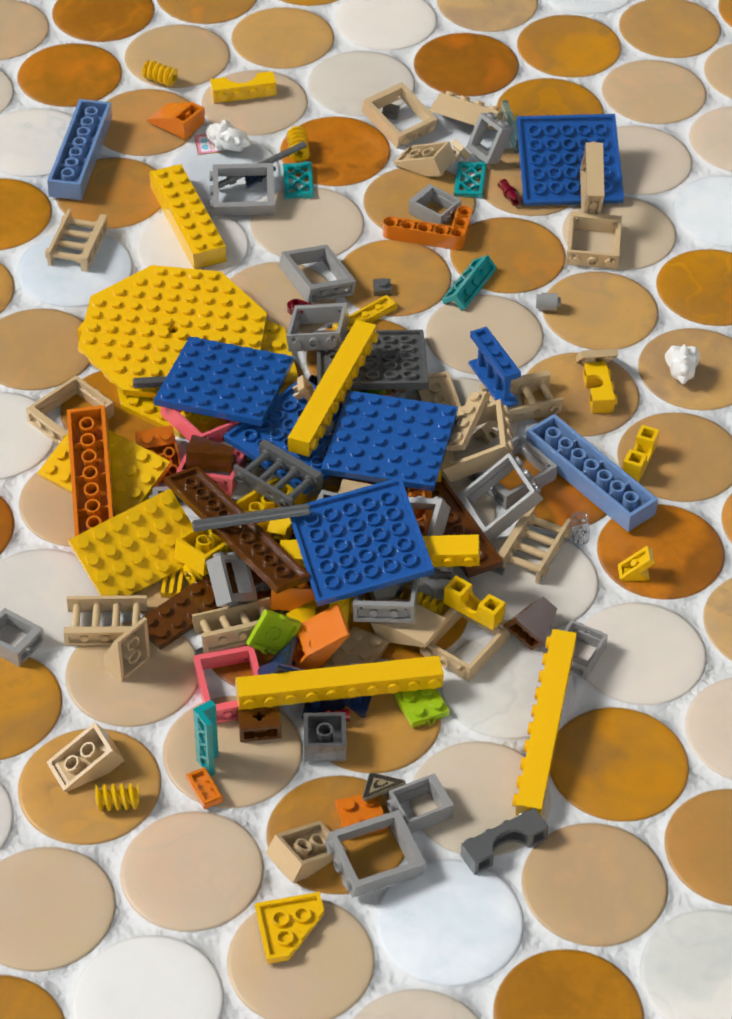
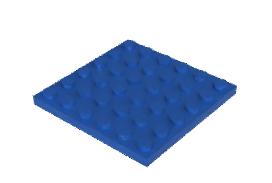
(553, 154)
(224, 381)
(276, 430)
(390, 439)
(361, 542)

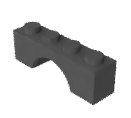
(526, 829)

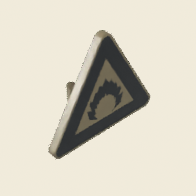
(380, 784)

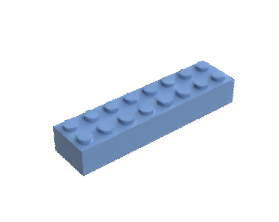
(79, 149)
(593, 473)

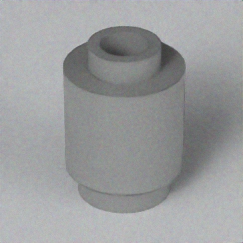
(548, 301)

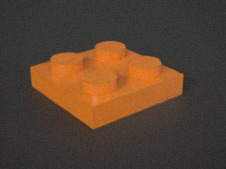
(355, 810)

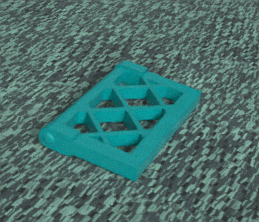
(468, 192)
(299, 193)

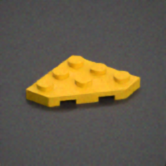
(287, 923)

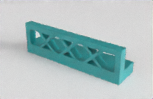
(470, 282)
(206, 735)

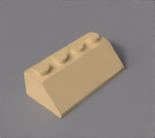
(462, 108)

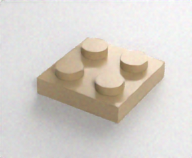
(597, 355)

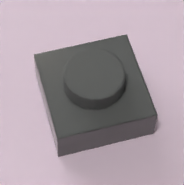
(391, 111)
(382, 287)

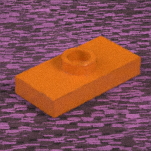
(204, 788)

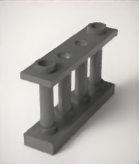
(280, 460)

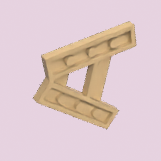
(467, 420)

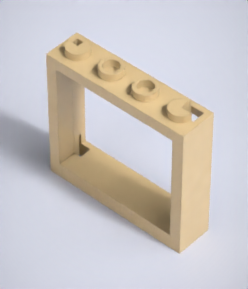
(485, 459)

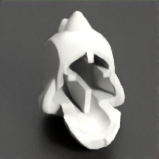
(227, 137)
(682, 362)

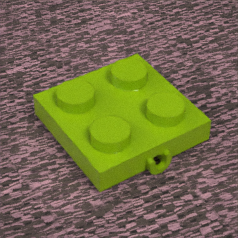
(273, 632)
(421, 706)

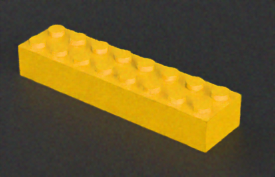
(188, 216)
(197, 547)

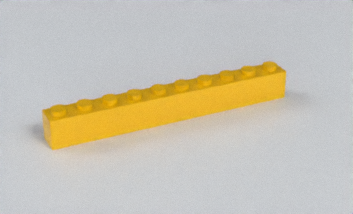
(332, 388)
(443, 550)
(339, 682)
(546, 722)

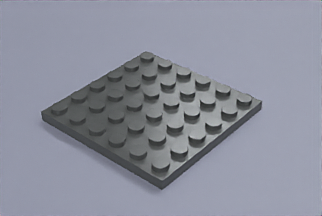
(394, 362)

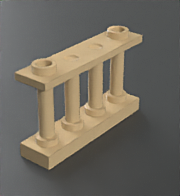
(89, 248)
(526, 385)
(522, 531)
(224, 617)
(97, 634)

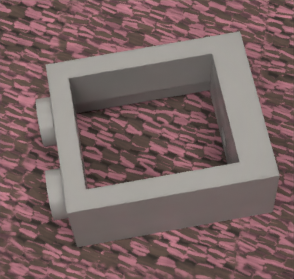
(504, 132)
(438, 196)
(221, 583)
(26, 647)
(581, 667)
(428, 784)

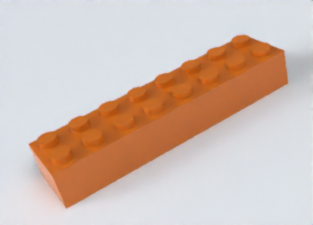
(90, 467)

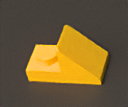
(636, 566)

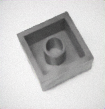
(325, 737)

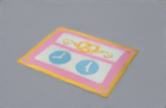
(204, 145)

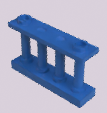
(494, 366)

